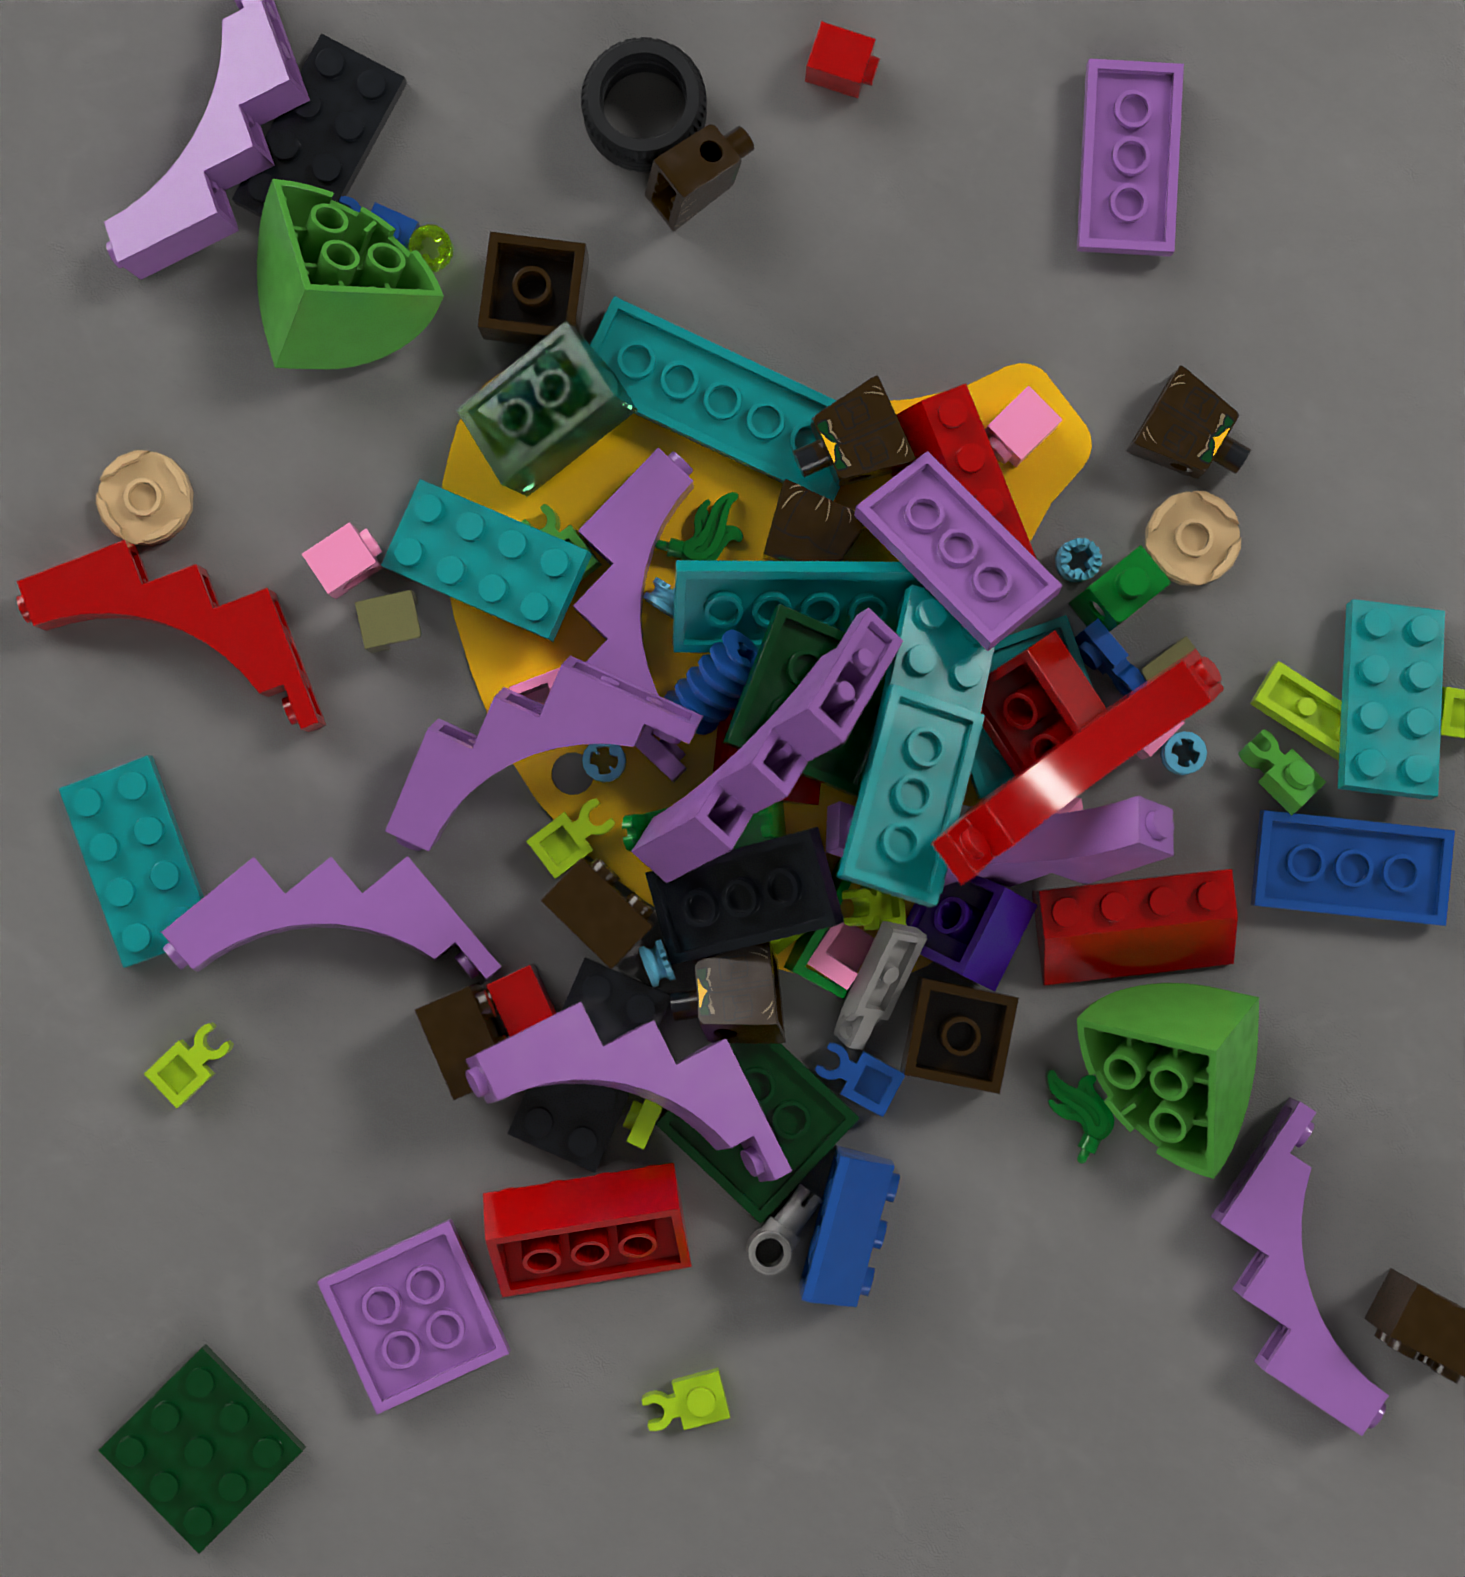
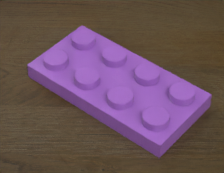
(1130, 157)
(958, 550)

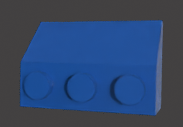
(848, 1228)

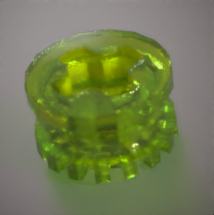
(436, 234)

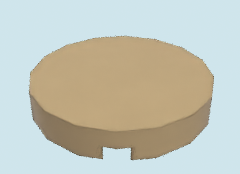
(144, 498)
(1193, 538)

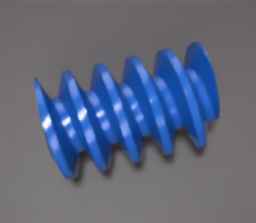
(717, 682)

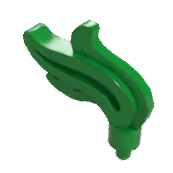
(710, 533)
(1083, 1106)

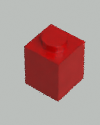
(841, 60)
(521, 999)

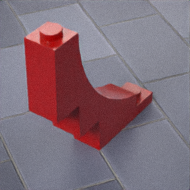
(245, 631)
(1077, 763)

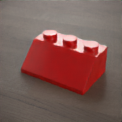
(1037, 702)

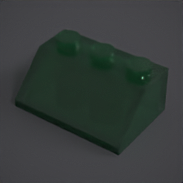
(545, 410)

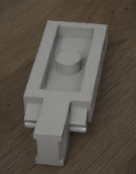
(879, 982)

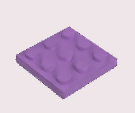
(414, 1316)

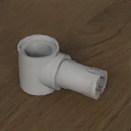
(784, 1228)

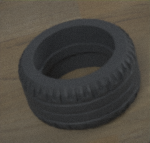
(631, 58)

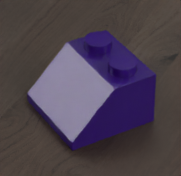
(973, 928)

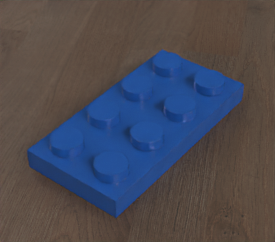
(1352, 867)

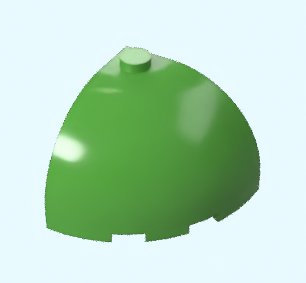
(336, 282)
(1175, 1066)

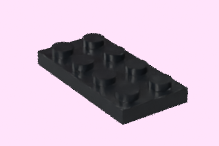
(334, 131)
(747, 897)
(580, 1118)

